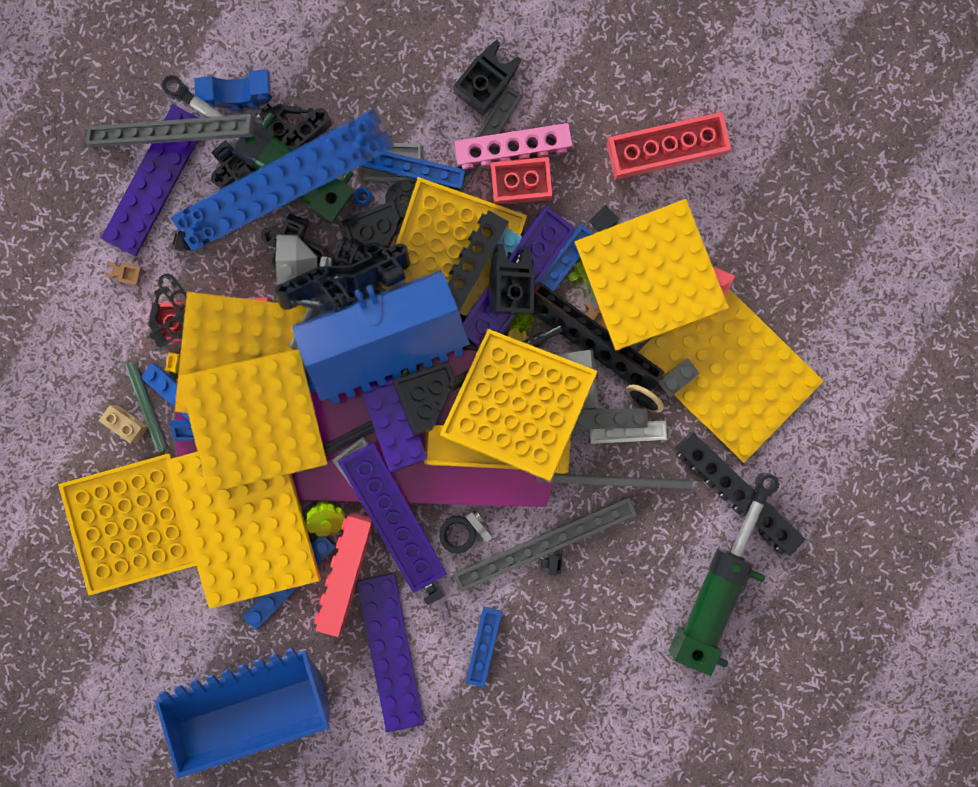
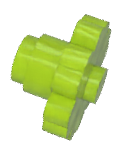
(324, 519)

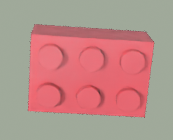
(521, 181)

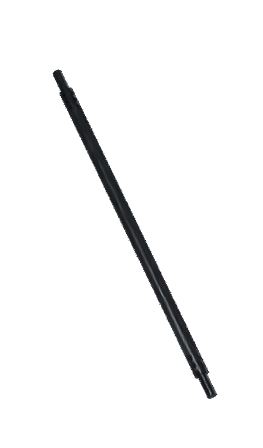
(368, 427)

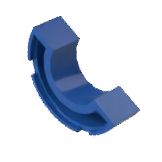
(236, 93)

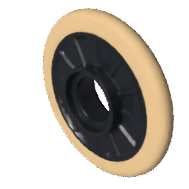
(645, 398)

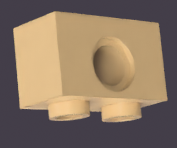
(123, 424)

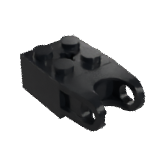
(488, 72)
(509, 278)

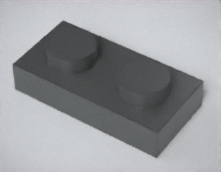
(678, 377)

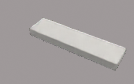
(655, 431)

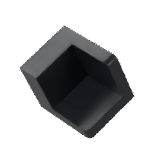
(603, 219)

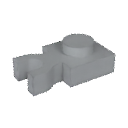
(477, 522)

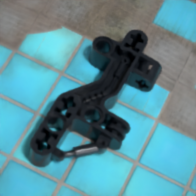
(239, 168)
(298, 226)
(335, 282)
(156, 335)

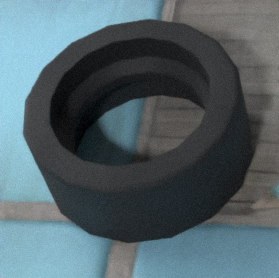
(452, 548)

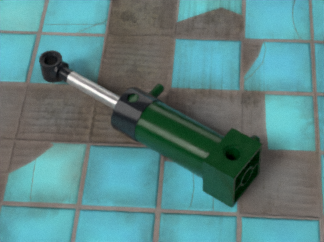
(265, 148)
(728, 572)

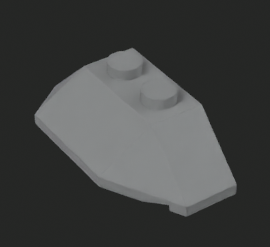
(292, 258)

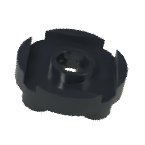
(398, 189)

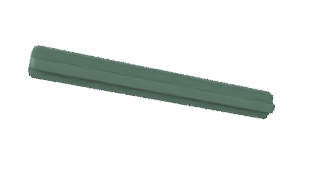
(146, 407)

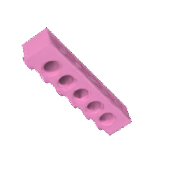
(559, 133)

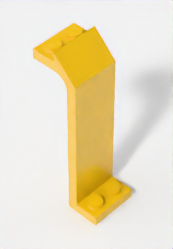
(449, 453)

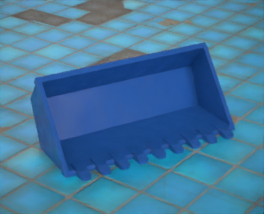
(381, 336)
(243, 712)

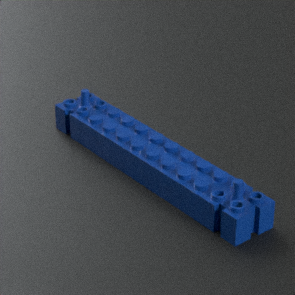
(283, 180)

